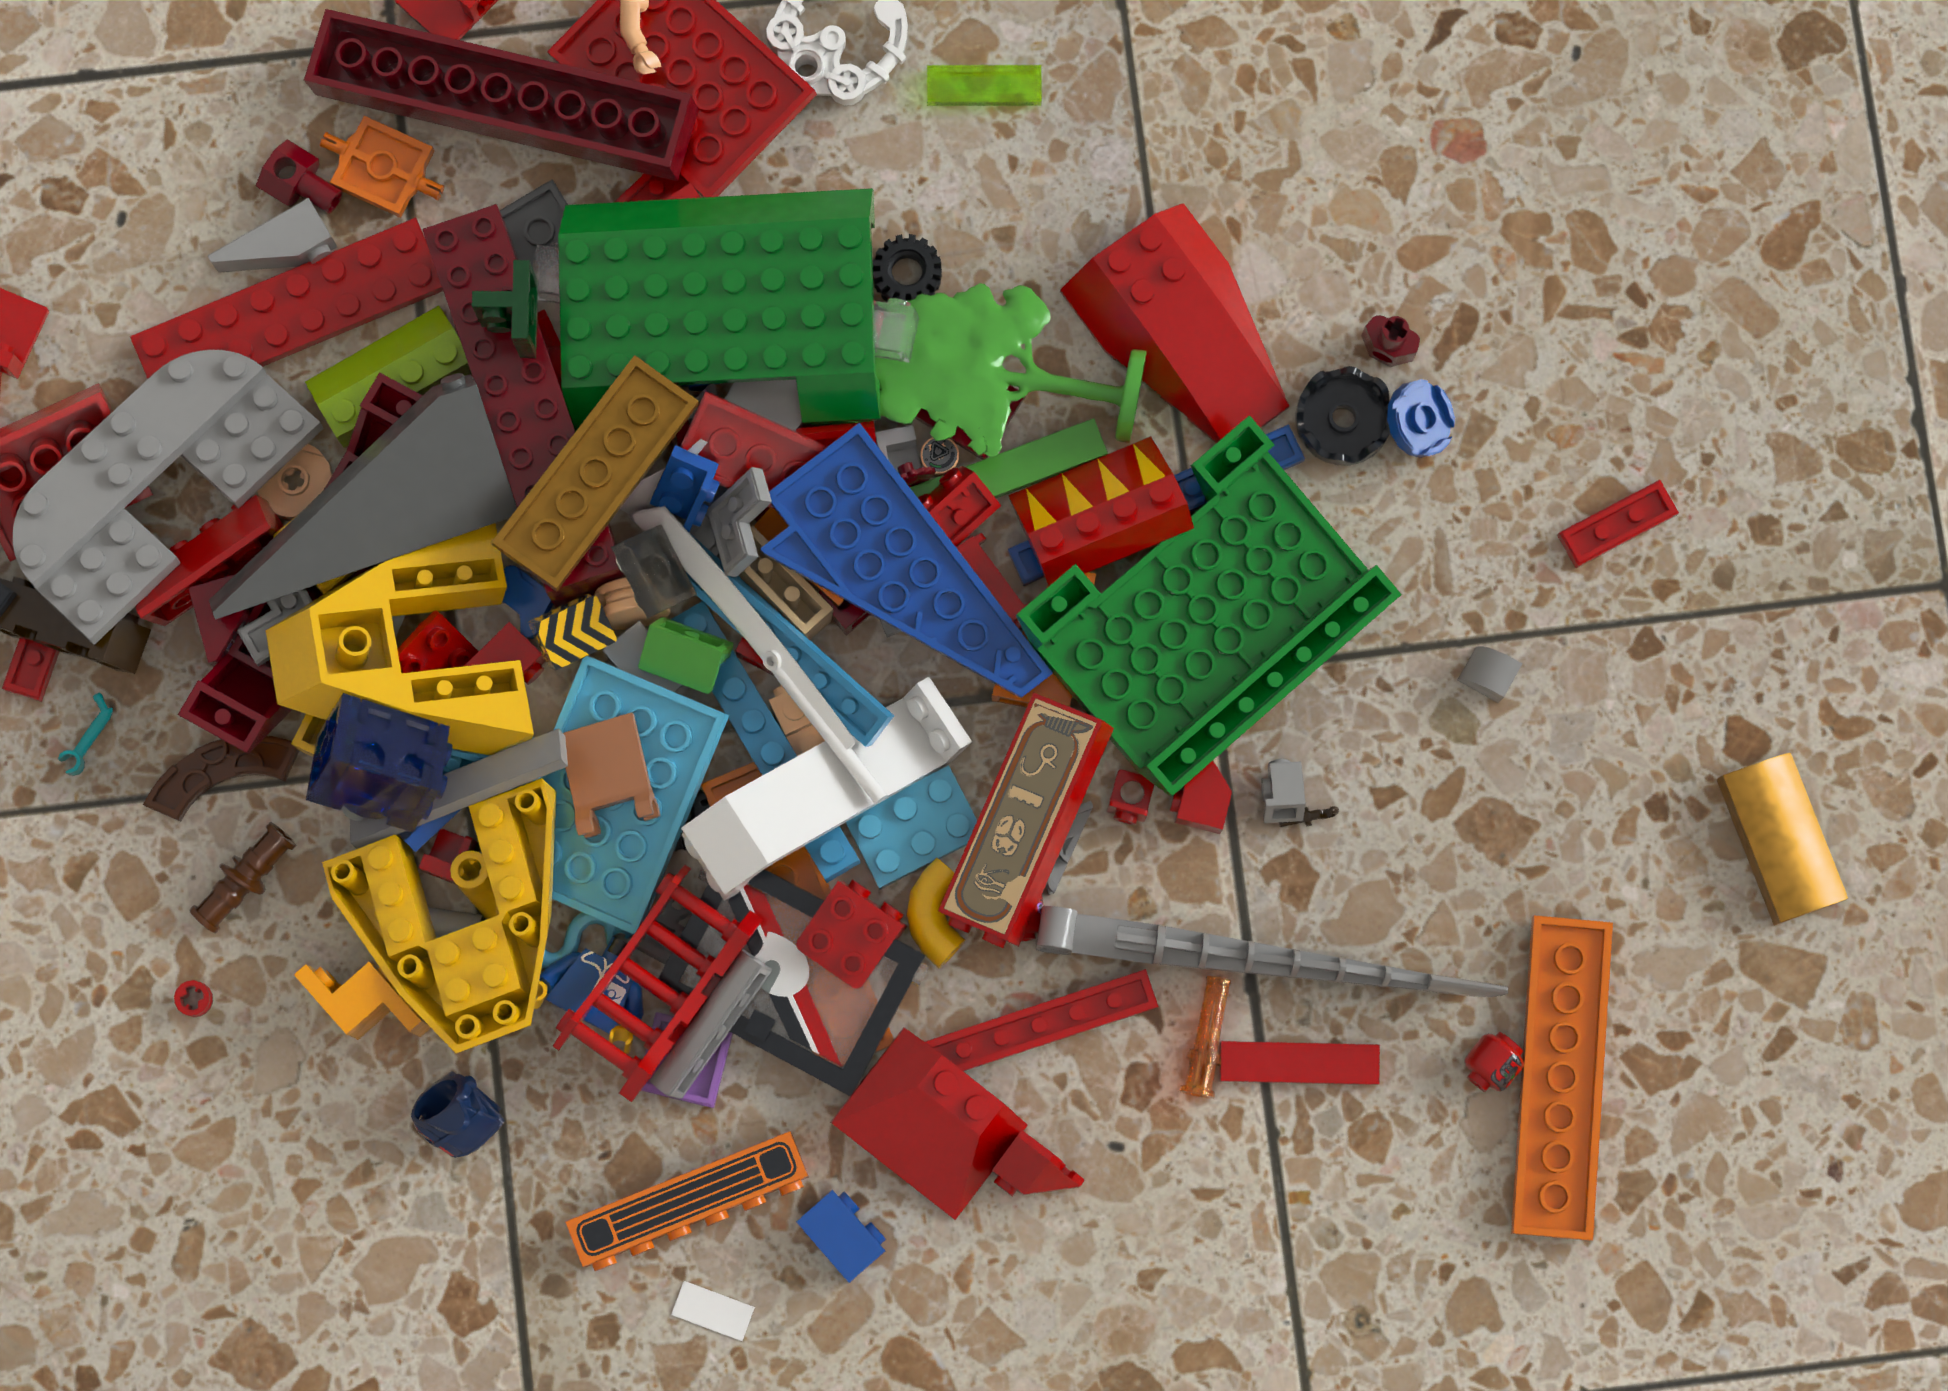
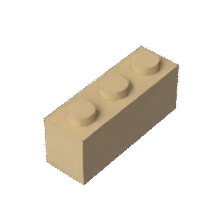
(787, 592)

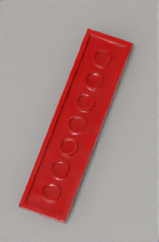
(303, 303)

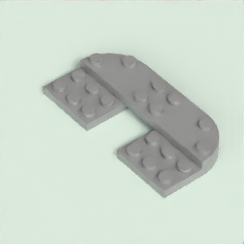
(73, 523)

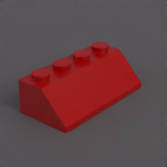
(215, 553)

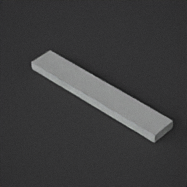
(479, 782)

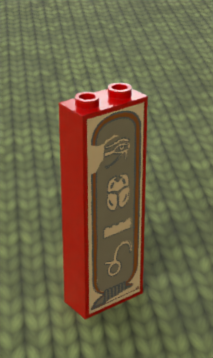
(1025, 821)

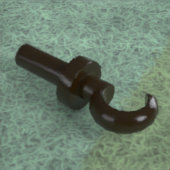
(1314, 815)

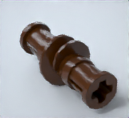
(243, 878)

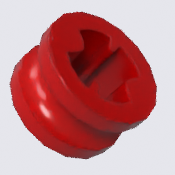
(182, 992)

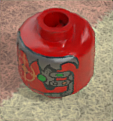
(1494, 1062)

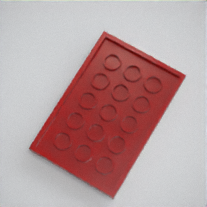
(703, 51)

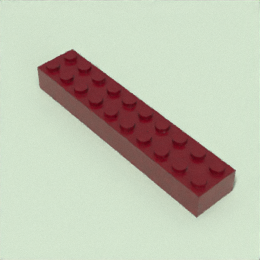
(501, 94)

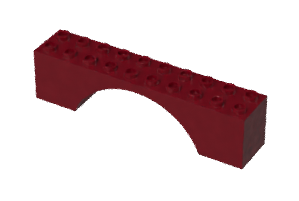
(517, 392)

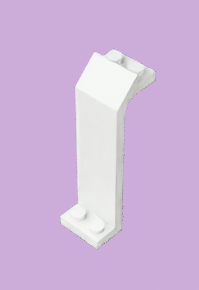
(819, 793)

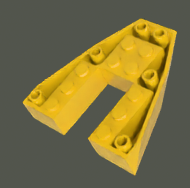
(351, 648)
(481, 976)

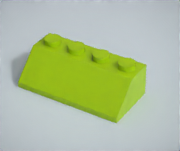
(412, 355)

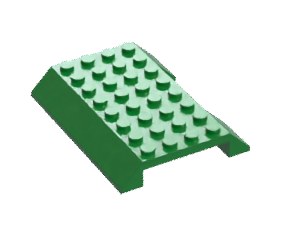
(723, 296)
(1210, 619)

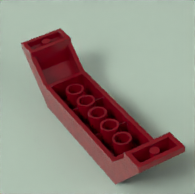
(238, 696)

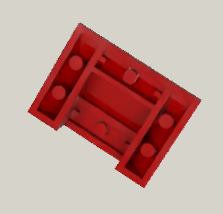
(929, 1122)

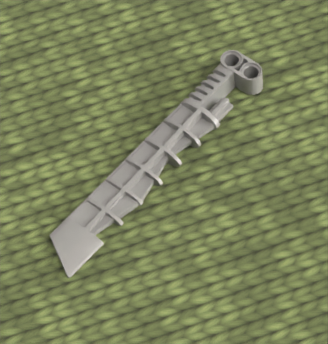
(1068, 932)

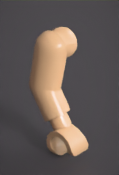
(644, 60)

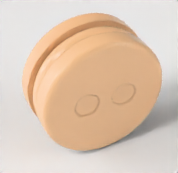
(620, 605)

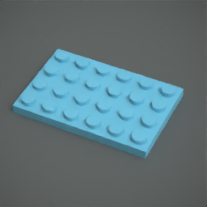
(622, 867)

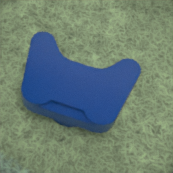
(525, 597)

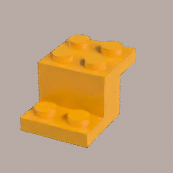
(360, 1000)

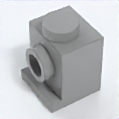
(1283, 792)

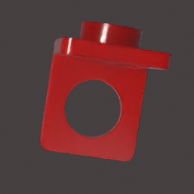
(1124, 811)

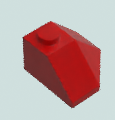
(1033, 1169)

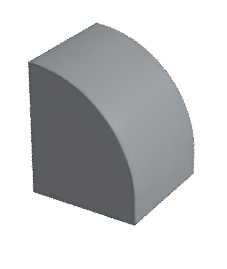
(1490, 672)

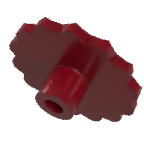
(915, 477)

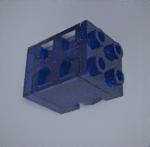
(379, 763)

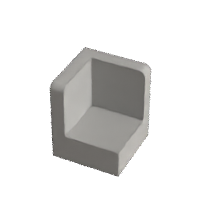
(899, 446)

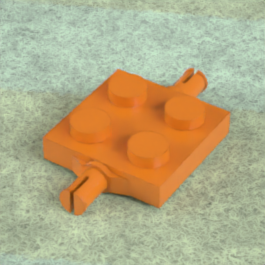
(382, 166)

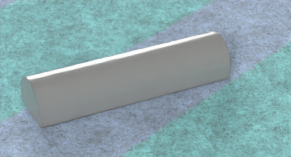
(710, 1025)

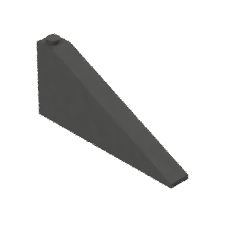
(410, 489)

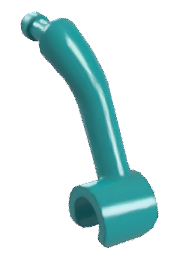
(88, 738)

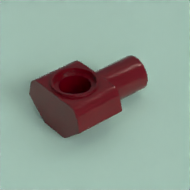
(302, 183)
(1390, 340)

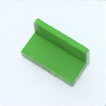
(684, 654)

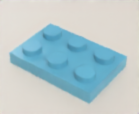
(913, 827)

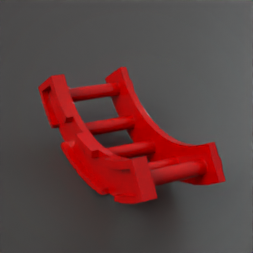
(682, 1005)

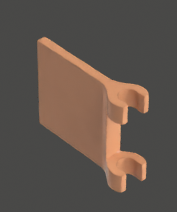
(607, 770)

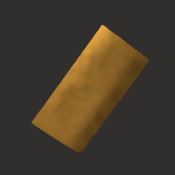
(1782, 838)

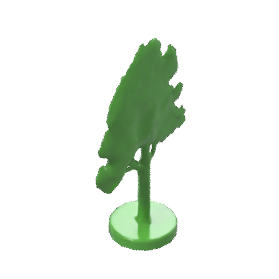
(961, 374)

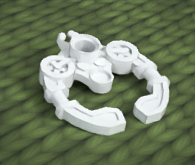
(824, 49)

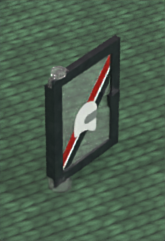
(801, 1007)

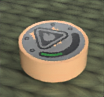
(940, 454)

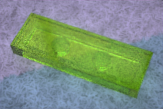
(984, 85)

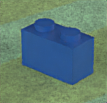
(841, 1234)

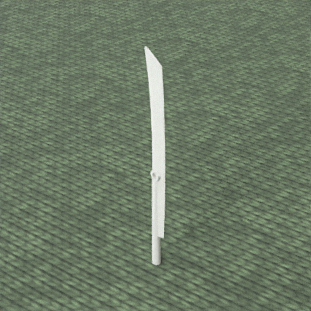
(763, 641)

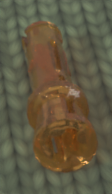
(1199, 1058)

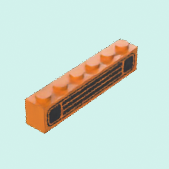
(687, 1199)

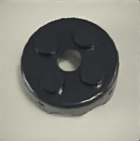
(1343, 389)

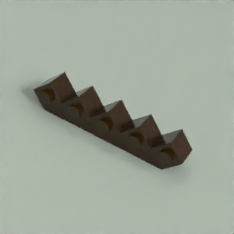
(37, 620)

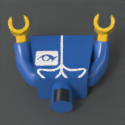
(575, 977)

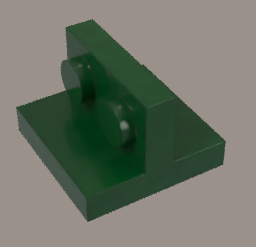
(512, 309)

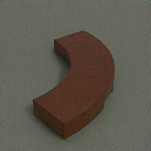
(215, 764)

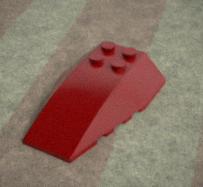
(1179, 301)

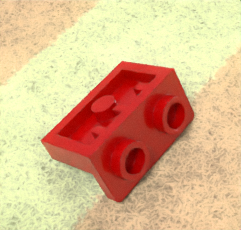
(960, 503)

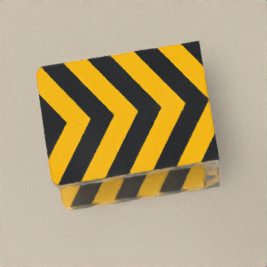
(572, 631)

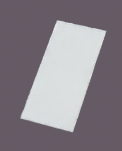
(713, 1311)

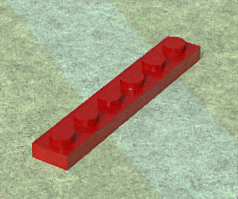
(1048, 1022)

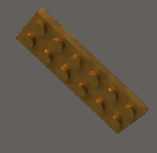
(595, 473)

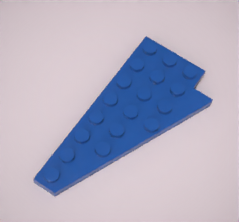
(880, 549)

